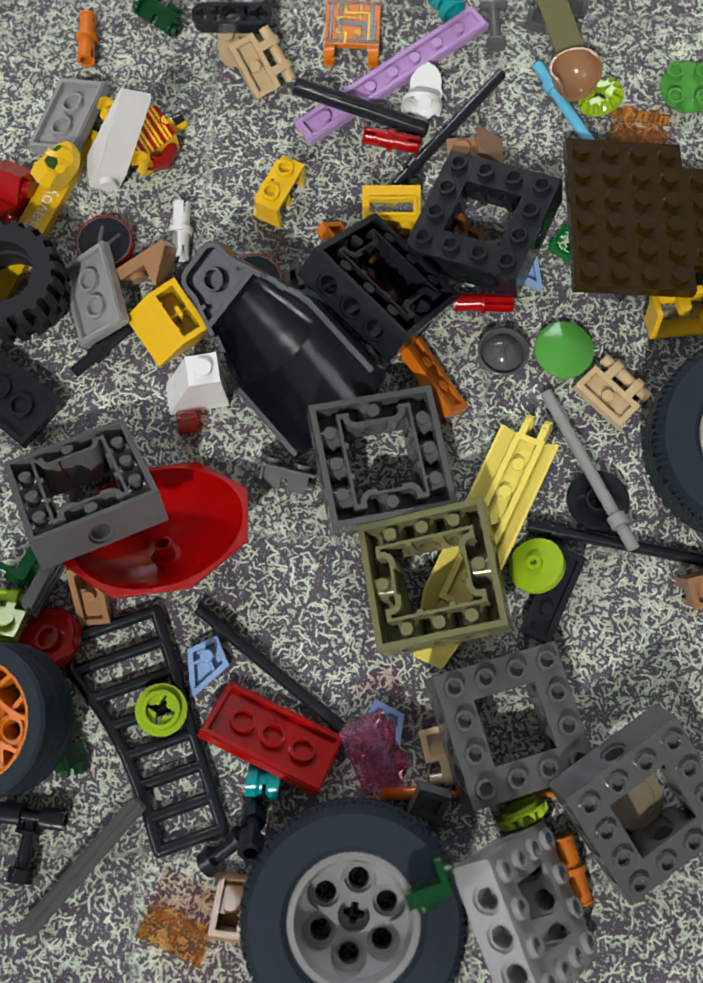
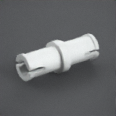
(181, 229)

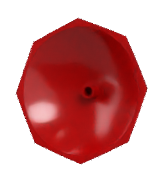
(202, 532)

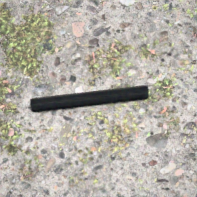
(360, 107)

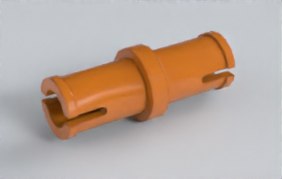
(87, 38)
(570, 857)

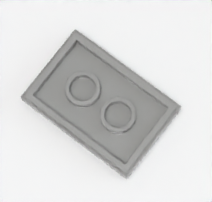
(69, 114)
(96, 295)

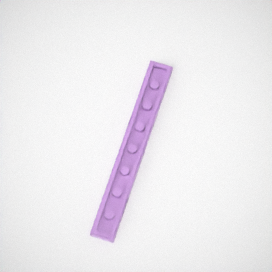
(395, 72)

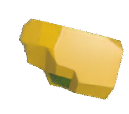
(57, 166)

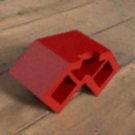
(16, 190)

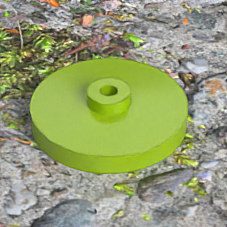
(537, 566)

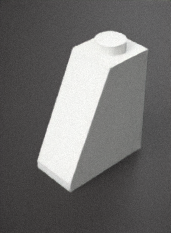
(197, 385)

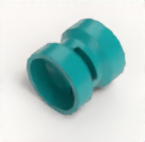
(447, 8)
(262, 783)

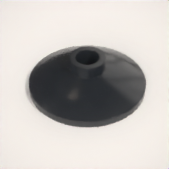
(581, 493)

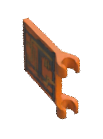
(352, 27)

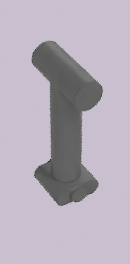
(495, 40)

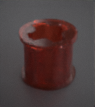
(188, 422)

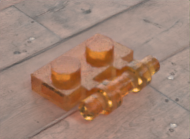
(629, 133)

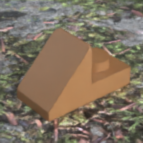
(482, 145)
(154, 261)
(90, 603)
(226, 908)

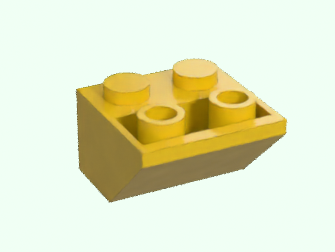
(167, 322)

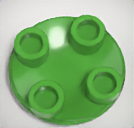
(683, 86)
(564, 350)

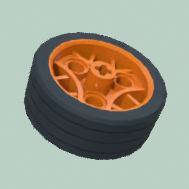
(41, 712)

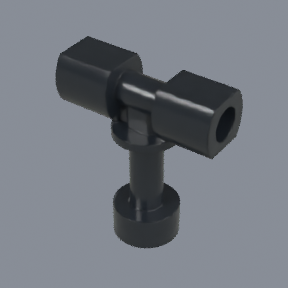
(29, 824)
(244, 839)

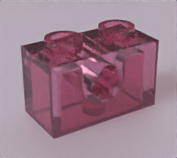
(374, 751)

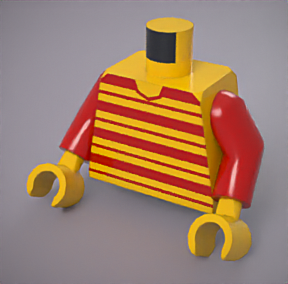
(157, 140)

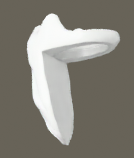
(424, 93)

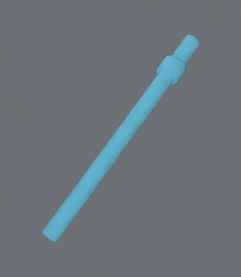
(564, 105)

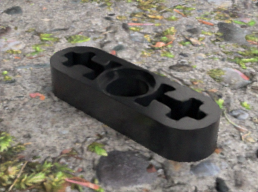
(223, 9)

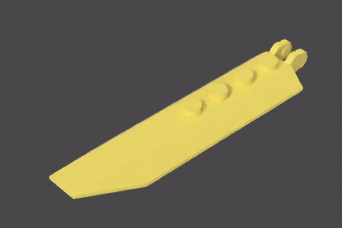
(509, 487)

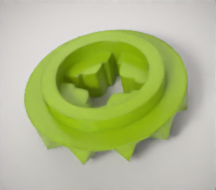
(597, 106)
(148, 718)
(522, 812)

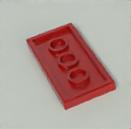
(271, 737)

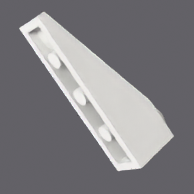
(116, 140)

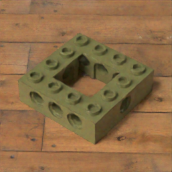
(443, 527)

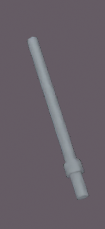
(617, 519)

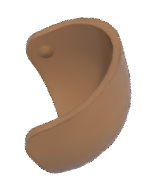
(575, 72)

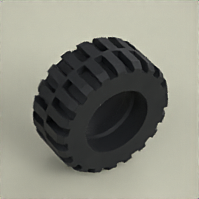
(46, 290)

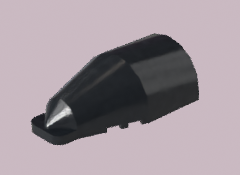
(277, 343)

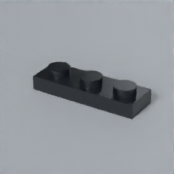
(548, 607)

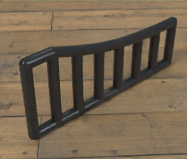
(129, 755)

